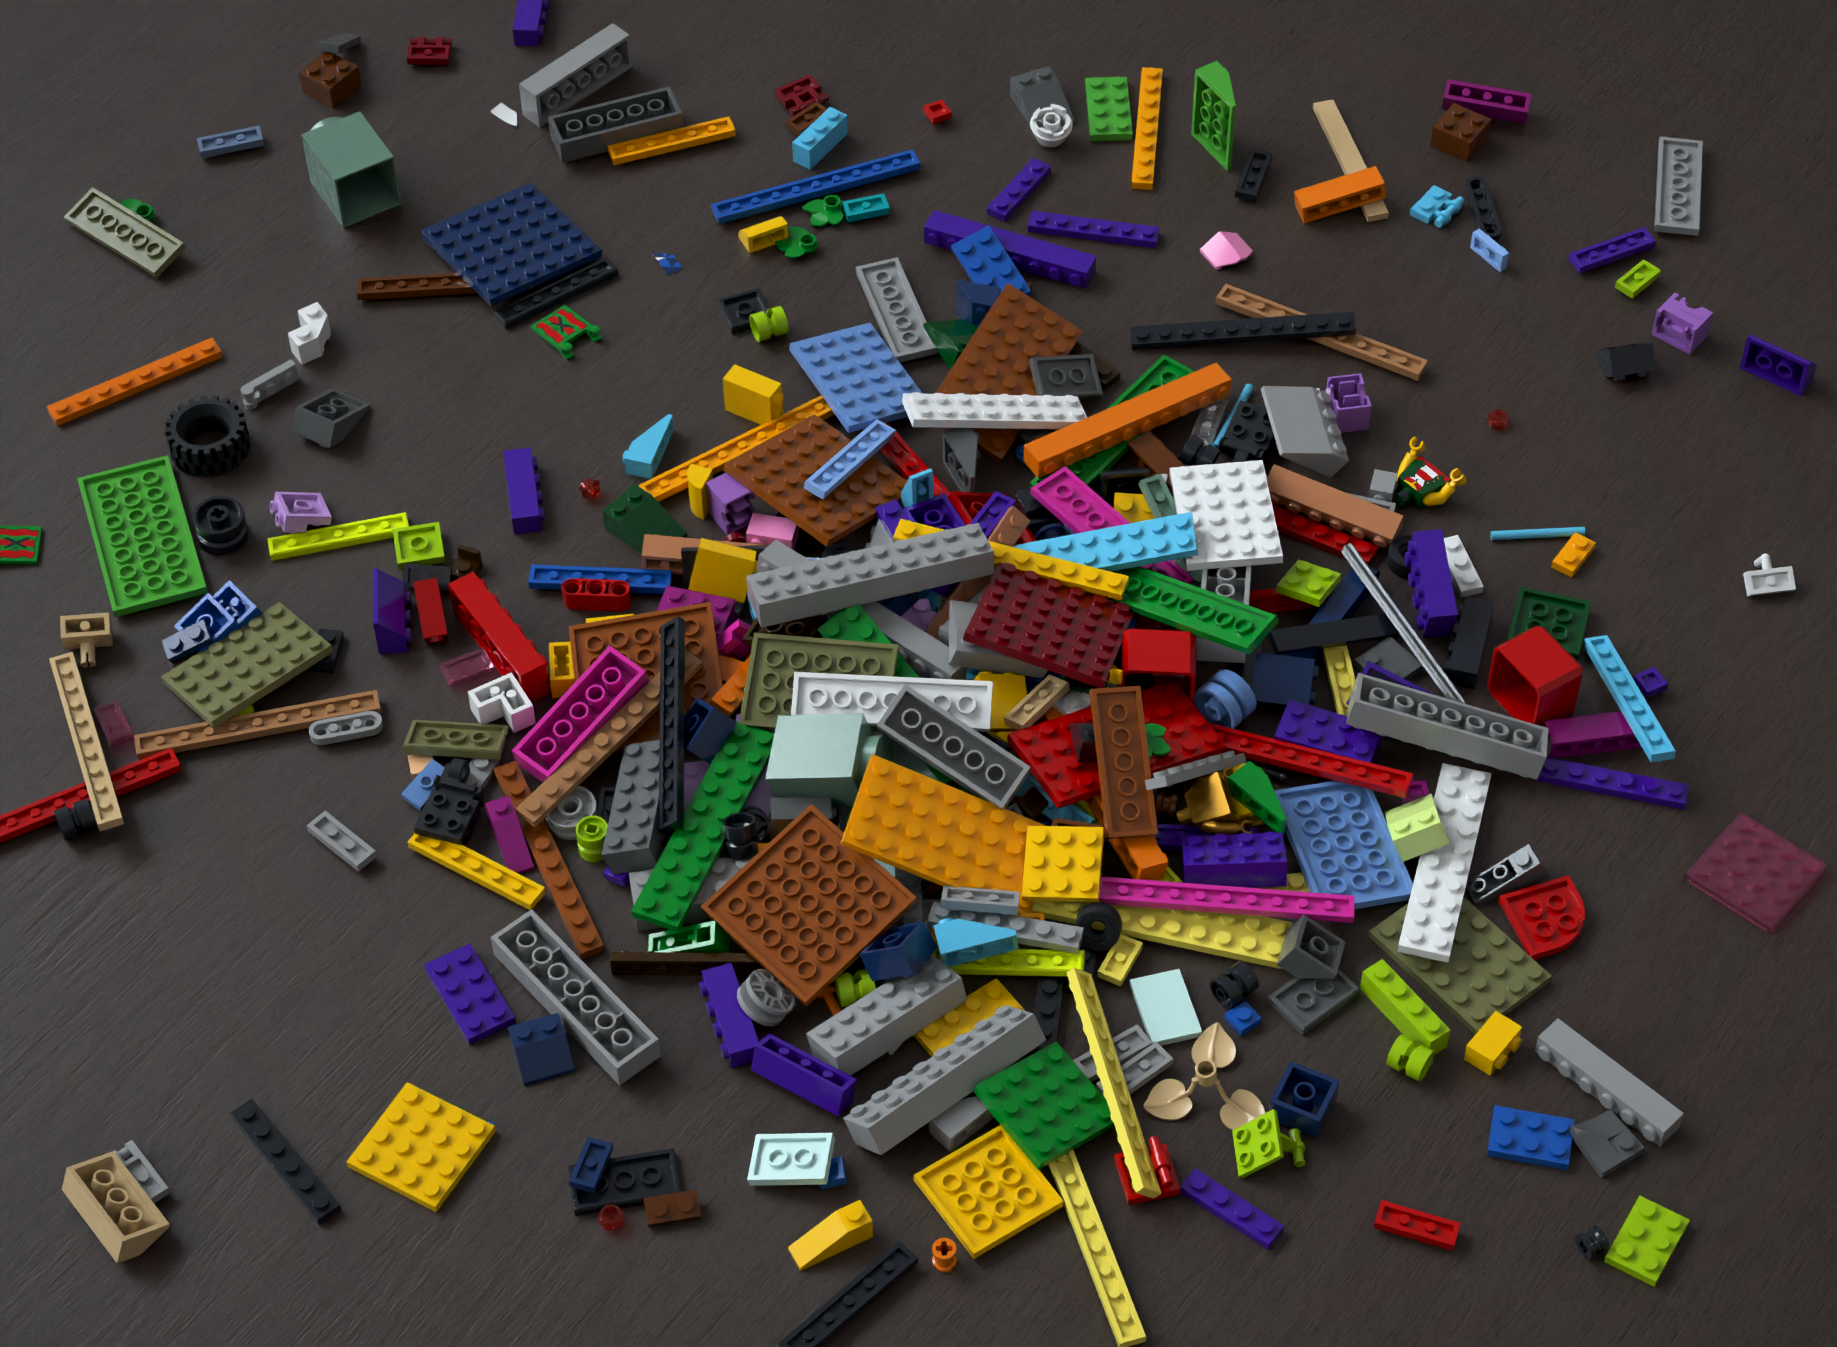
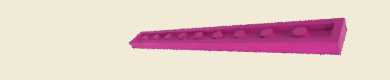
(1226, 899)

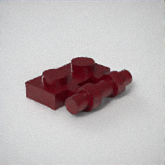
(429, 51)
(799, 90)

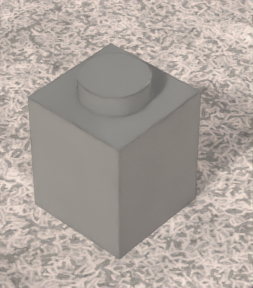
(1383, 485)

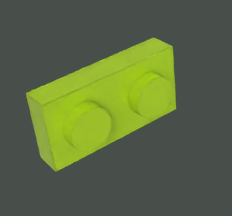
(1637, 279)

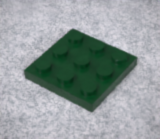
(1558, 614)

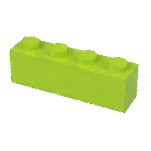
(1404, 1007)

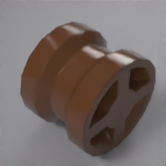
(1166, 804)

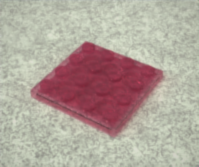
(1755, 872)

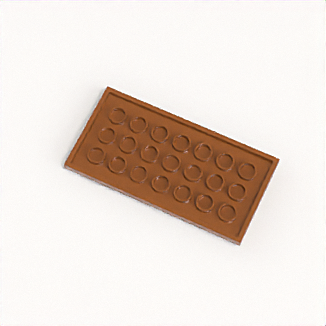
(1000, 356)

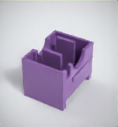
(1681, 325)
(1349, 402)
(729, 503)

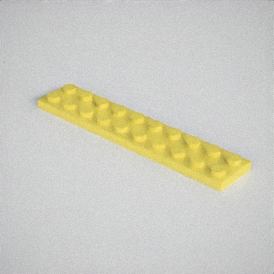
(1221, 934)

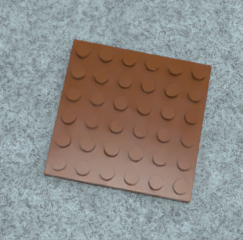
(783, 464)
(640, 641)
(808, 905)

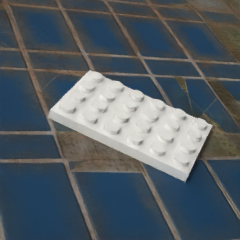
(1229, 513)

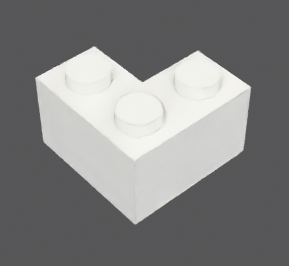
(502, 699)

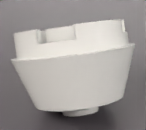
(1051, 125)

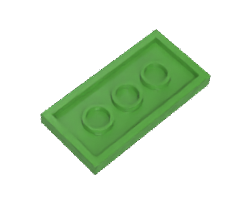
(1108, 109)

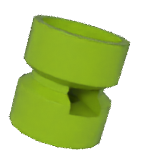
(769, 323)
(591, 837)
(853, 987)
(1409, 1057)

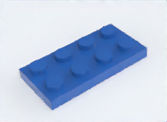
(988, 261)

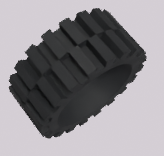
(204, 417)

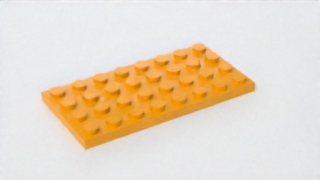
(937, 831)

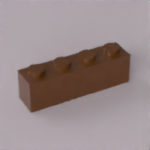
(1151, 453)

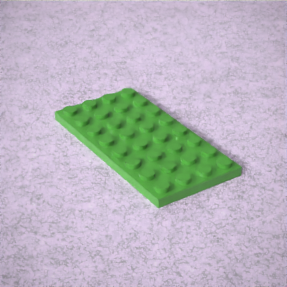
(142, 536)

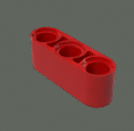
(596, 594)

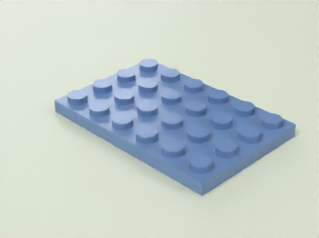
(856, 375)
(1344, 843)

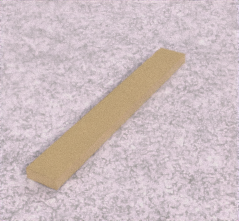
(1346, 151)

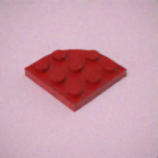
(1545, 916)

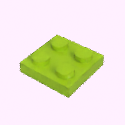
(419, 545)
(1308, 583)

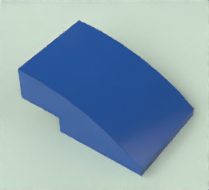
(223, 612)

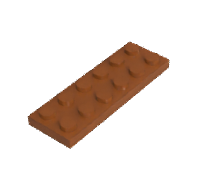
(1123, 762)

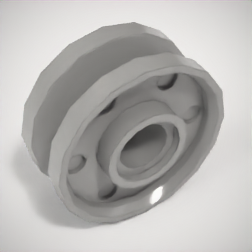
(563, 822)
(765, 998)

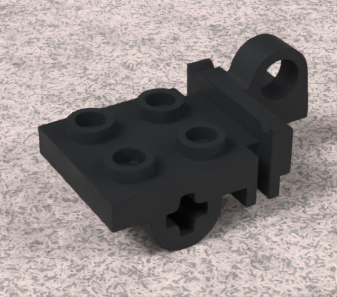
(1248, 434)
(451, 806)

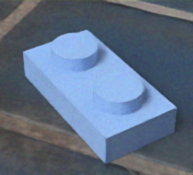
(1489, 250)

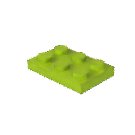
(1646, 1241)

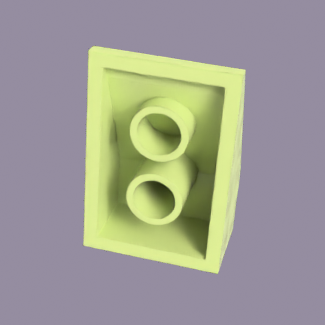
(1416, 827)

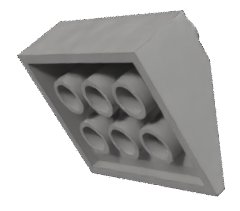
(1305, 427)
(976, 657)

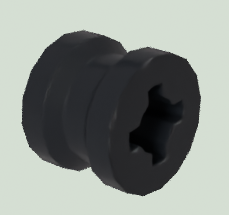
(1592, 1242)

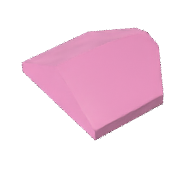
(1225, 249)

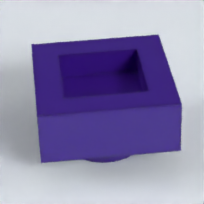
(1650, 682)

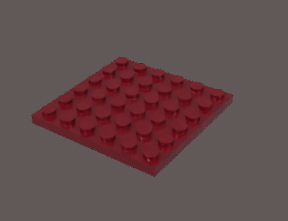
(1049, 624)

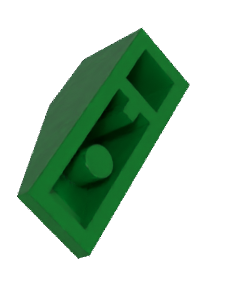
(1254, 791)
(691, 939)

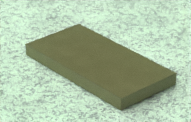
(456, 739)

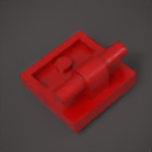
(1163, 1170)

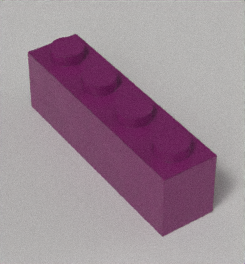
(1488, 100)
(1589, 735)

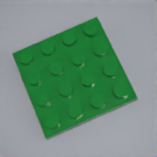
(1046, 1105)

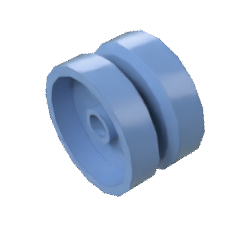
(1225, 699)

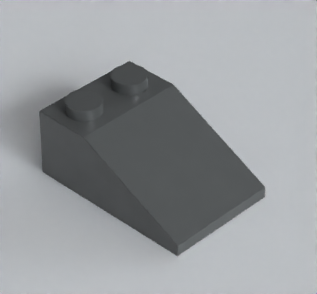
(1037, 90)
(328, 417)
(961, 456)

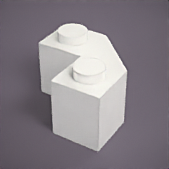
(309, 340)

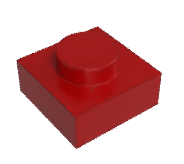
(937, 112)

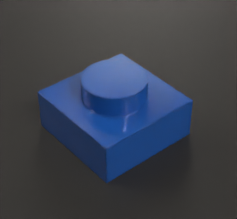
(1242, 1018)
(837, 1173)

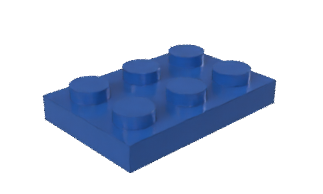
(1530, 1137)

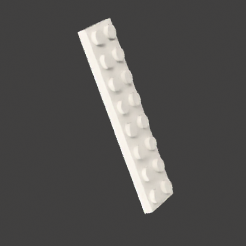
(992, 411)
(872, 696)

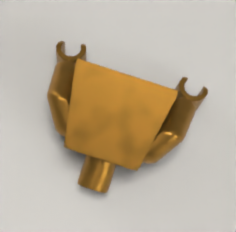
(1213, 806)

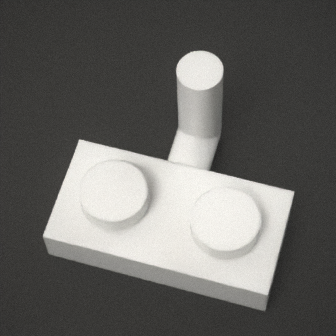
(1769, 579)

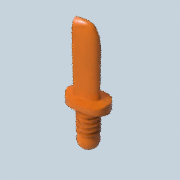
(830, 1000)

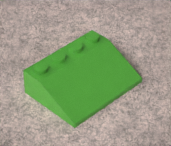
(1214, 112)

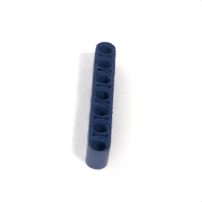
(1339, 606)

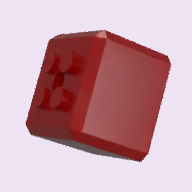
(1163, 653)
(1535, 677)

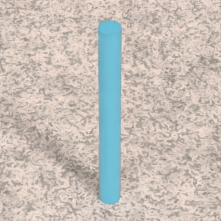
(1244, 396)
(1536, 533)

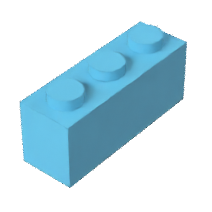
(820, 138)

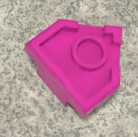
(731, 643)

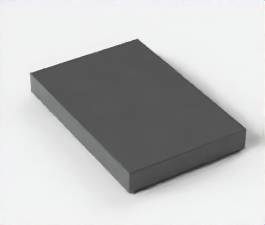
(1066, 376)
(1311, 1001)

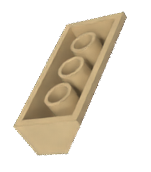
(114, 1206)

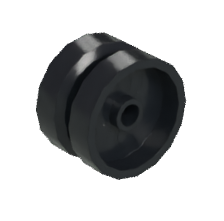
(220, 525)

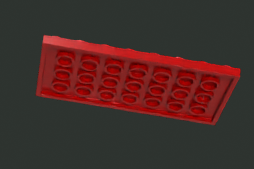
(1053, 759)

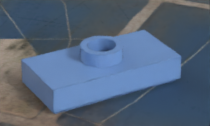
(422, 786)

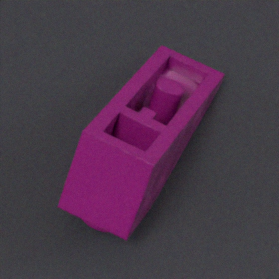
(509, 835)

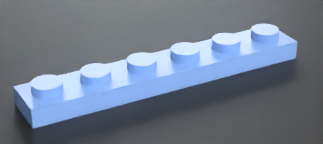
(849, 459)

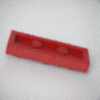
(1417, 1225)

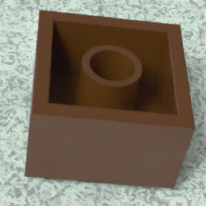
(330, 79)
(1460, 132)

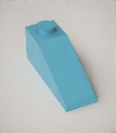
(648, 449)
(917, 488)

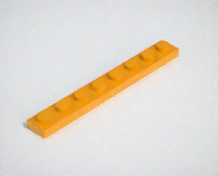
(1147, 128)

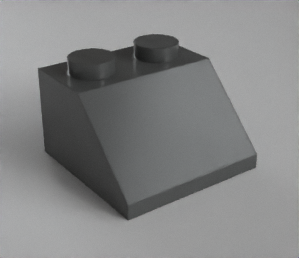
(1310, 951)

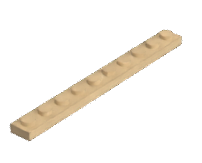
(86, 742)

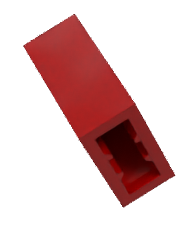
(430, 610)

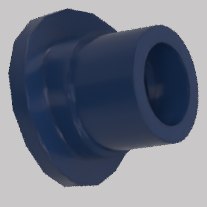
(1050, 531)

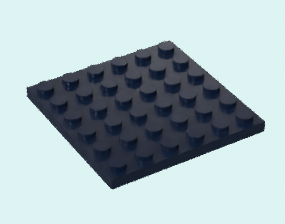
(511, 243)

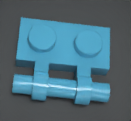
(1432, 203)

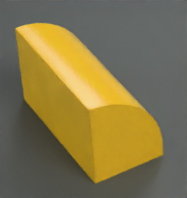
(764, 234)
(697, 479)
(561, 668)

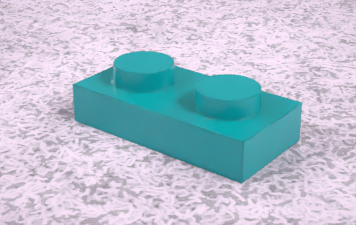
(866, 207)

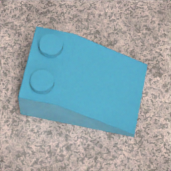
(970, 941)

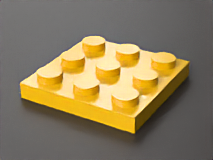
(1063, 863)

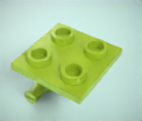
(1262, 1143)

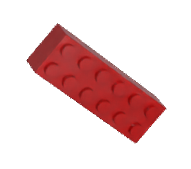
(499, 635)

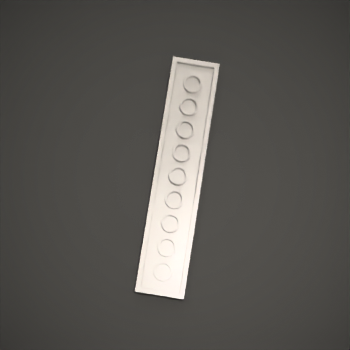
(1444, 871)

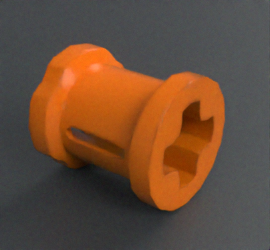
(945, 1247)

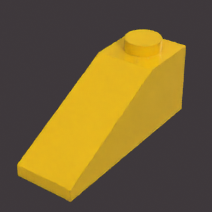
(833, 1235)

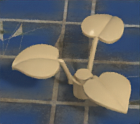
(1210, 1051)

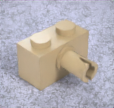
(86, 633)

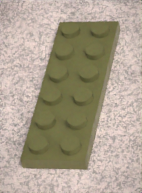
(124, 232)

